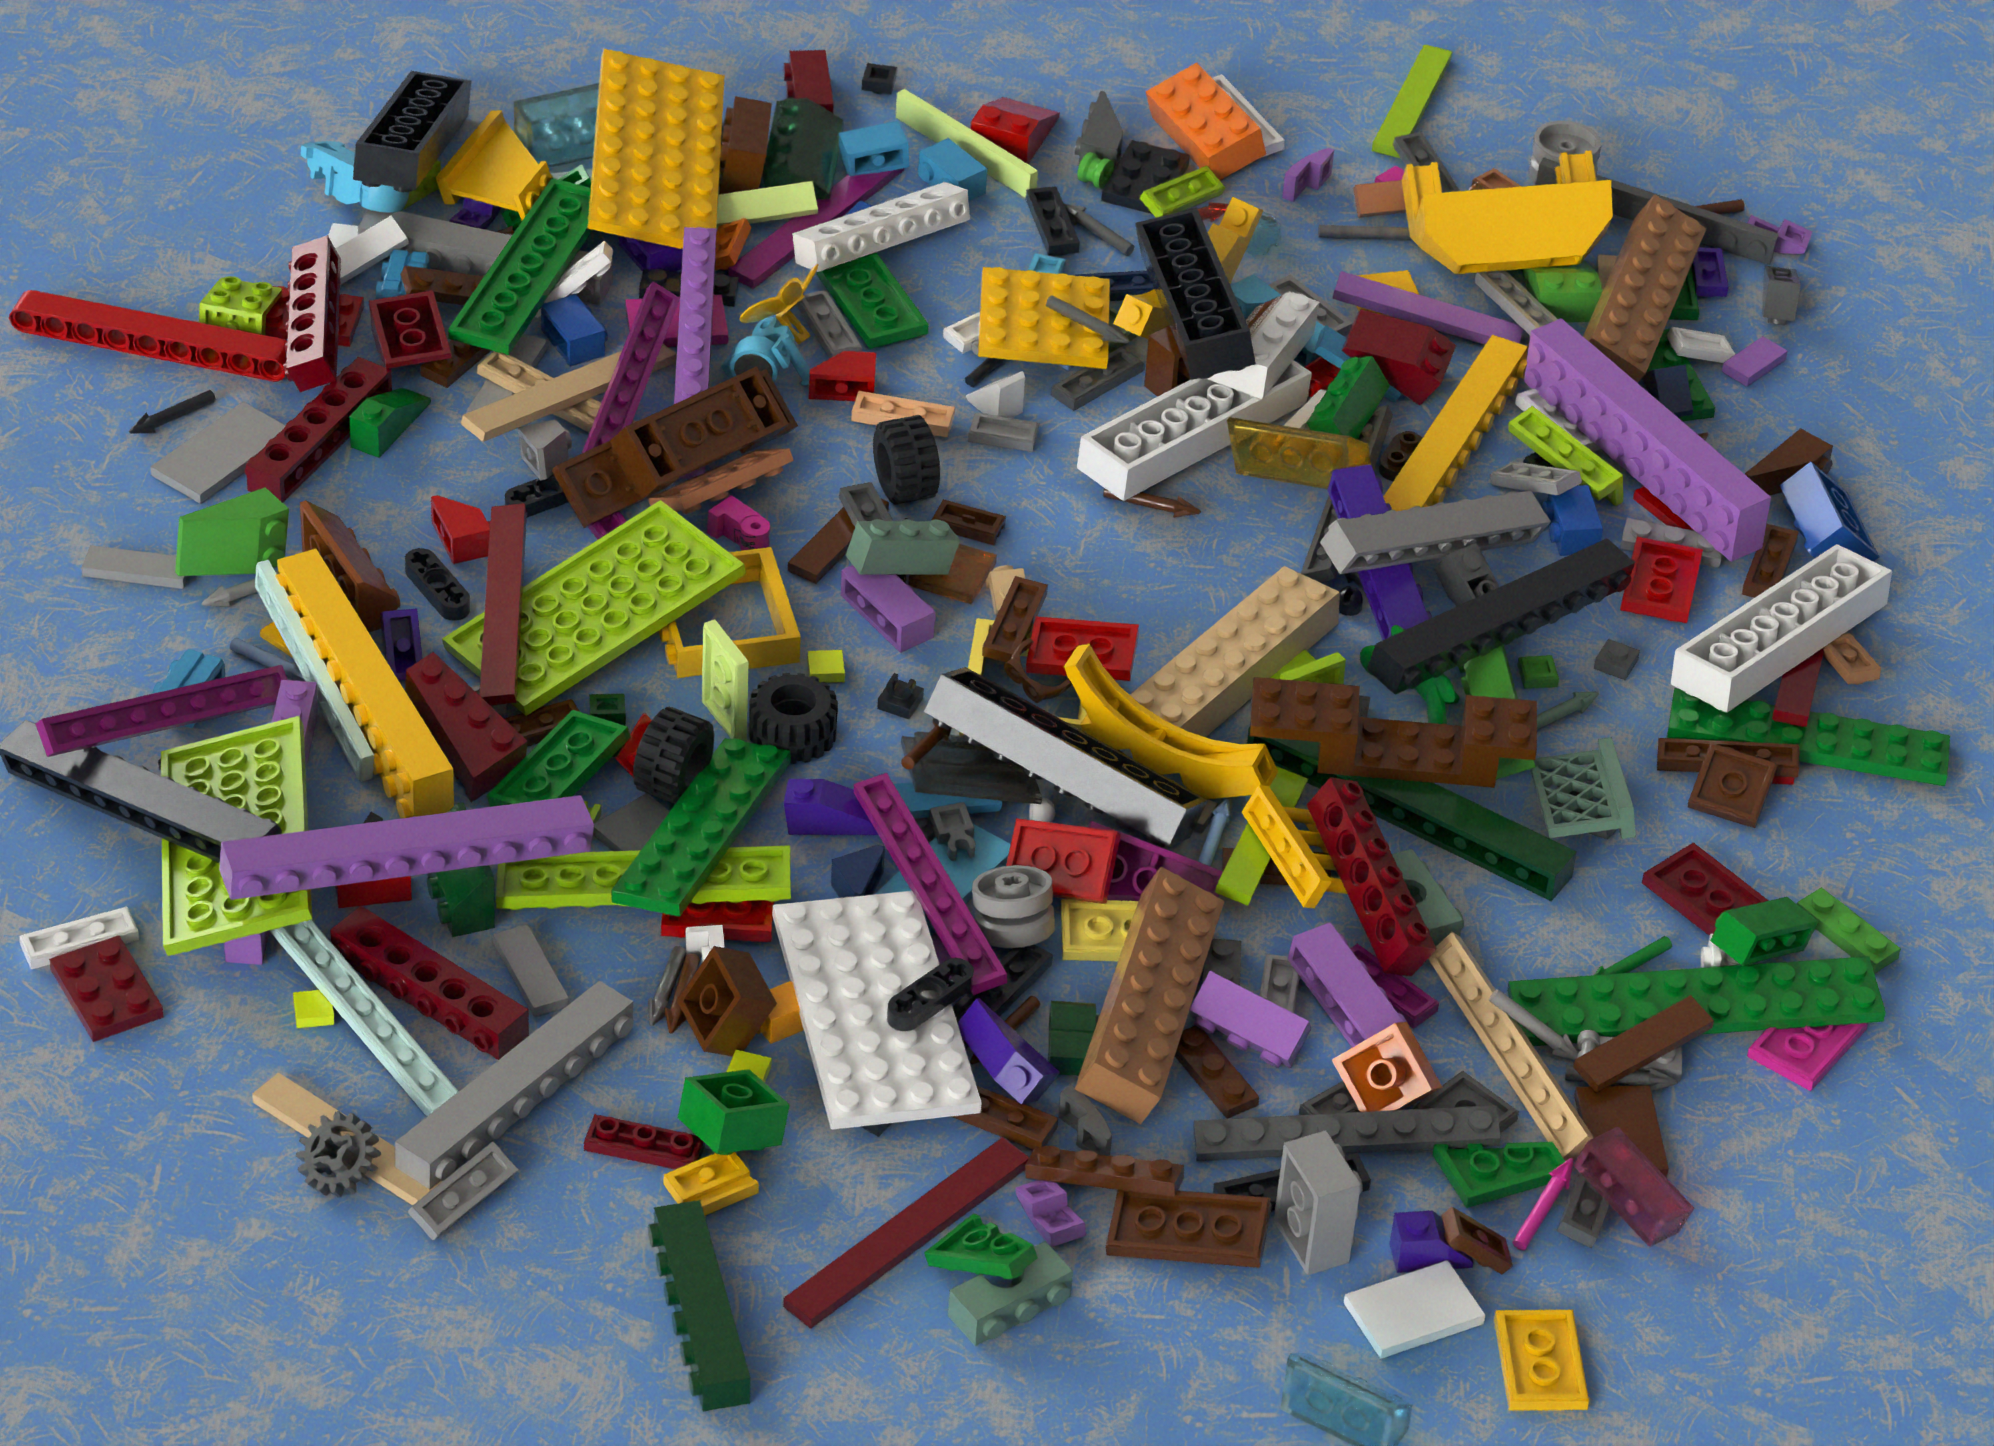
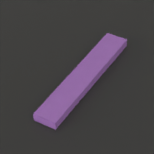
(1423, 310)

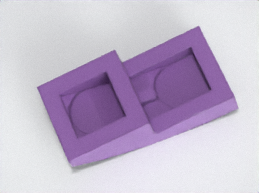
(1309, 172)
(1791, 238)
(1049, 1212)

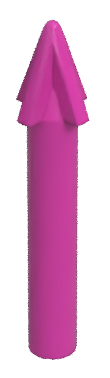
(1560, 1179)

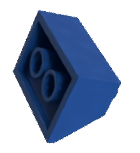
(1825, 514)

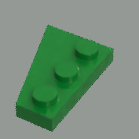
(1495, 1173)
(981, 1250)

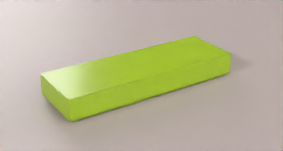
(1182, 192)

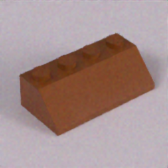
(348, 563)

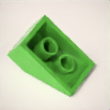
(1565, 290)
(232, 536)

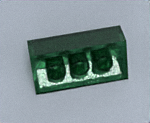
(803, 146)

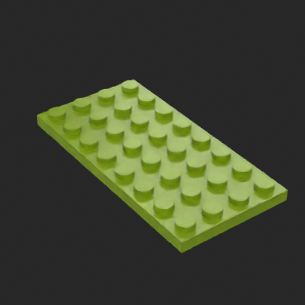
(605, 602)
(252, 771)

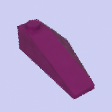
(1139, 862)

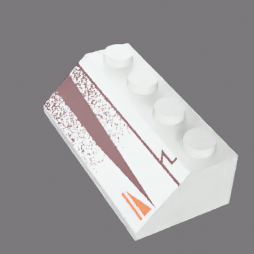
(1277, 335)

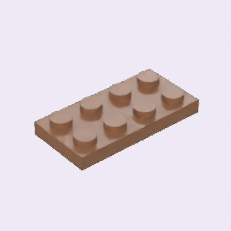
(717, 481)

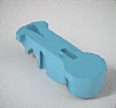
(336, 164)

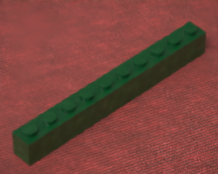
(1446, 822)

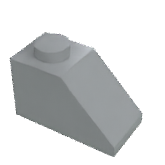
(544, 446)

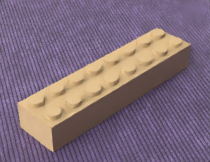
(1251, 641)

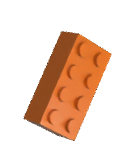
(1205, 122)

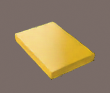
(1541, 1360)

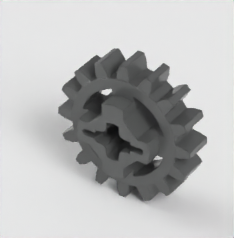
(338, 1154)

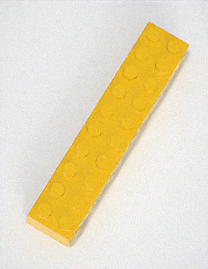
(403, 747)

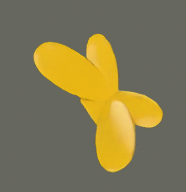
(788, 296)

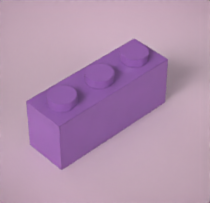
(889, 607)
(1249, 1021)

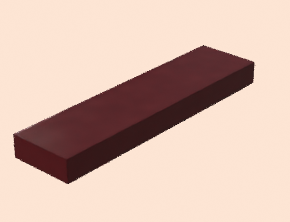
(1797, 691)

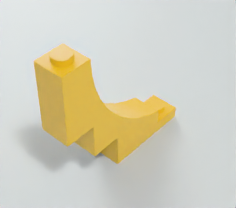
(1144, 313)

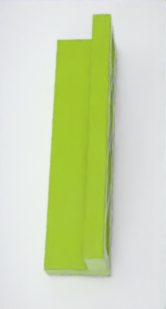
(1567, 453)

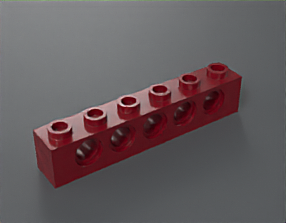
(313, 314)
(316, 430)
(1371, 877)
(431, 983)

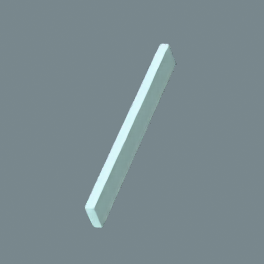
(314, 670)
(366, 1015)

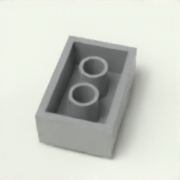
(1317, 1202)

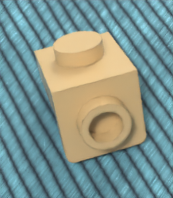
(999, 583)

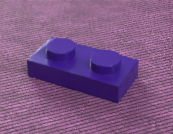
(1710, 273)

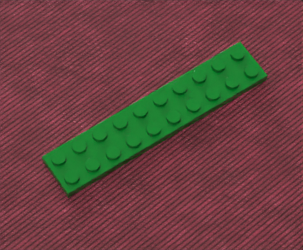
(1734, 997)

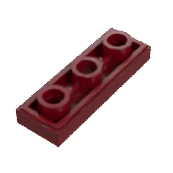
(642, 1142)

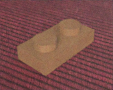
(1851, 660)

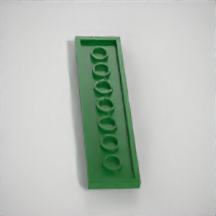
(526, 269)
(1825, 741)
(701, 827)

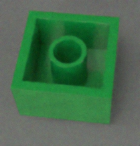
(733, 1111)

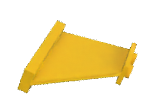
(494, 169)

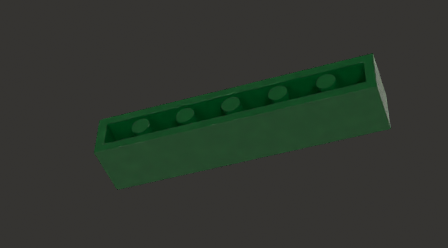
(700, 1306)

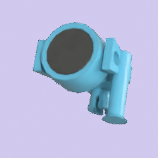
(767, 349)

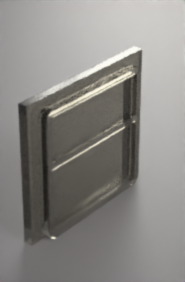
(969, 771)

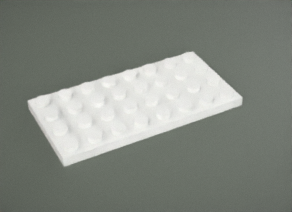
(845, 969)

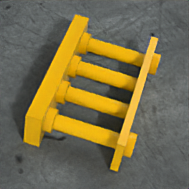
(1290, 847)

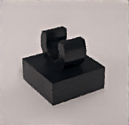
(900, 697)

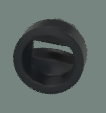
(1355, 604)

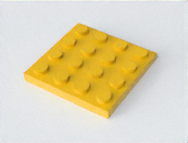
(1021, 327)

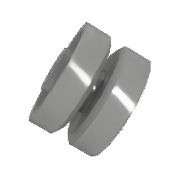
(1562, 137)
(1014, 906)

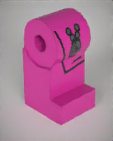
(738, 524)

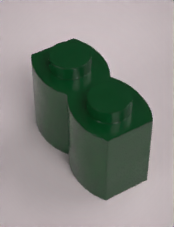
(1070, 1034)

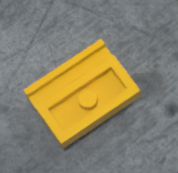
(712, 1180)

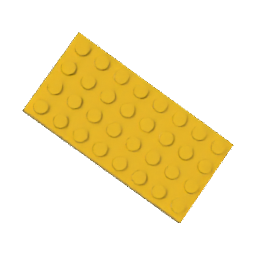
(655, 149)

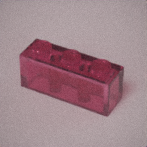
(1633, 1186)

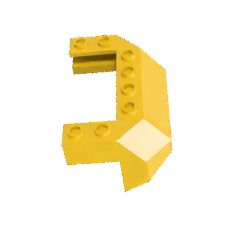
(1511, 224)

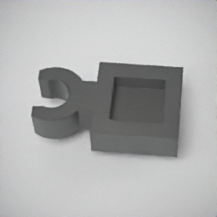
(953, 826)

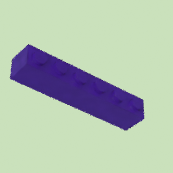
(1389, 589)

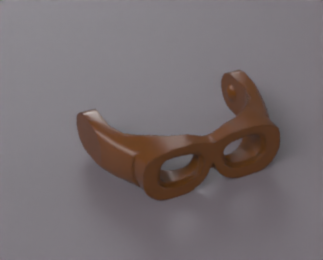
(1033, 689)

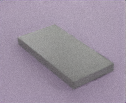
(217, 452)

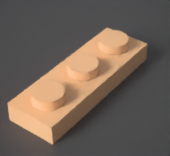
(876, 408)

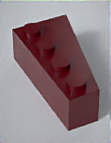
(466, 727)

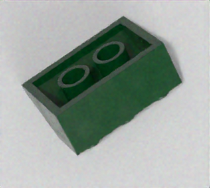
(464, 896)

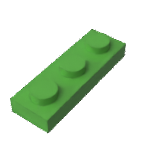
(1849, 930)

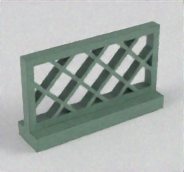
(1608, 786)

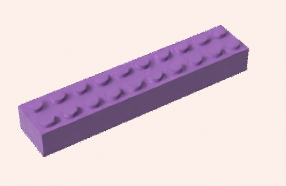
(1647, 440)

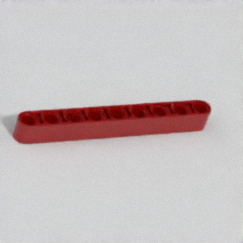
(150, 335)

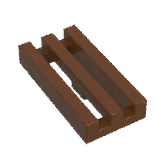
(971, 521)

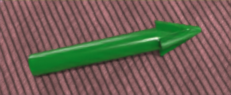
(1638, 958)

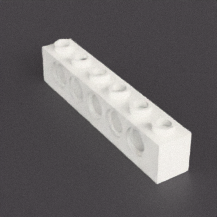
(881, 226)

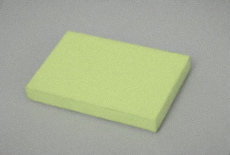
(725, 680)

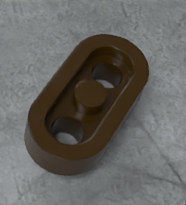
(1397, 454)

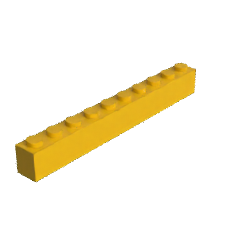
(1459, 426)

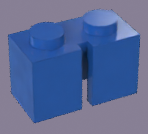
(573, 330)
(1573, 520)

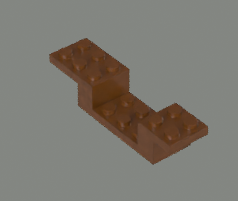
(673, 443)
(1395, 747)

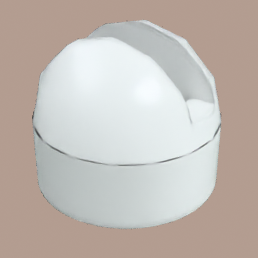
(1042, 812)

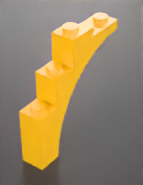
(1205, 765)

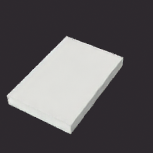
(1414, 1309)

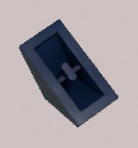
(1670, 388)
(858, 872)

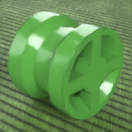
(1095, 170)

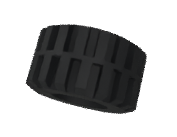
(906, 459)
(794, 715)
(672, 753)

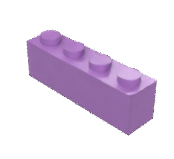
(1341, 984)

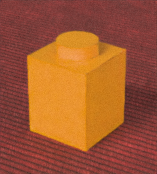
(785, 1016)

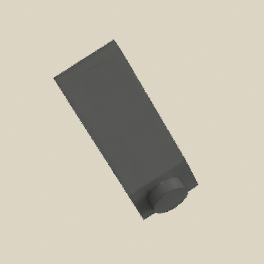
(1780, 294)

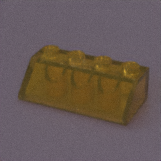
(1292, 452)

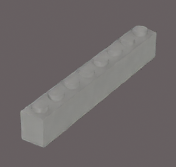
(468, 248)
(1433, 531)
(514, 1085)

